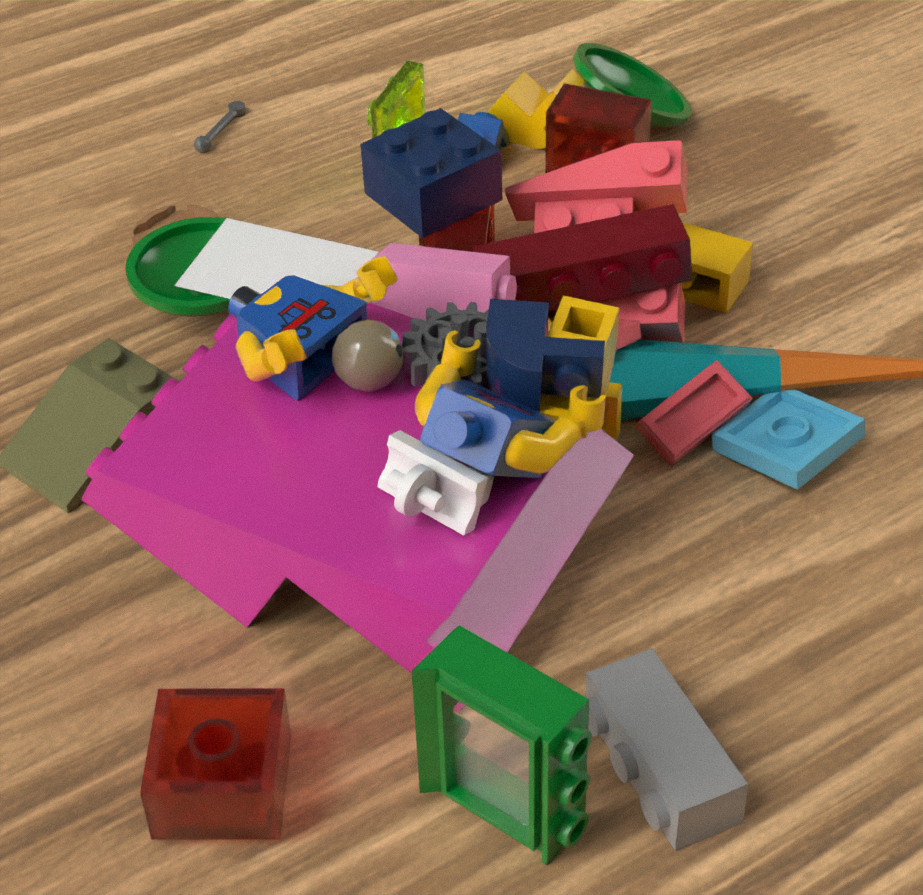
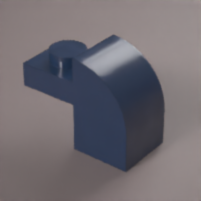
(528, 363)

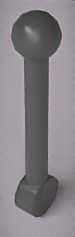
(203, 143)

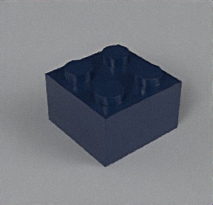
(432, 172)

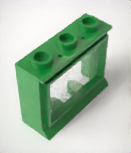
(503, 741)

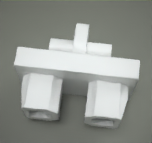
(433, 484)

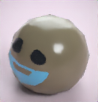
(367, 355)

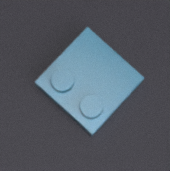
(788, 436)

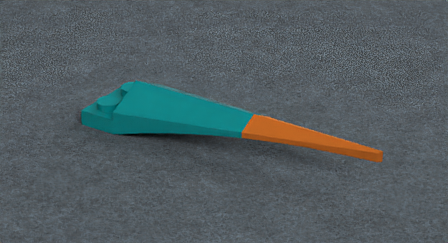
(658, 369)

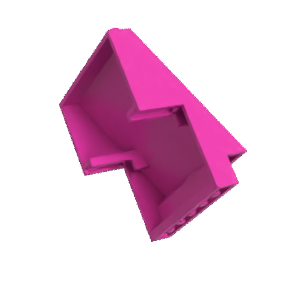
(259, 487)

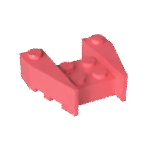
(609, 186)

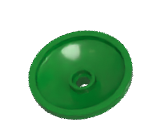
(620, 73)
(163, 258)

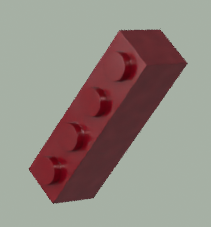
(599, 257)

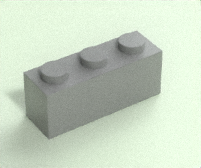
(664, 750)

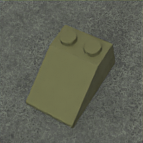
(80, 419)

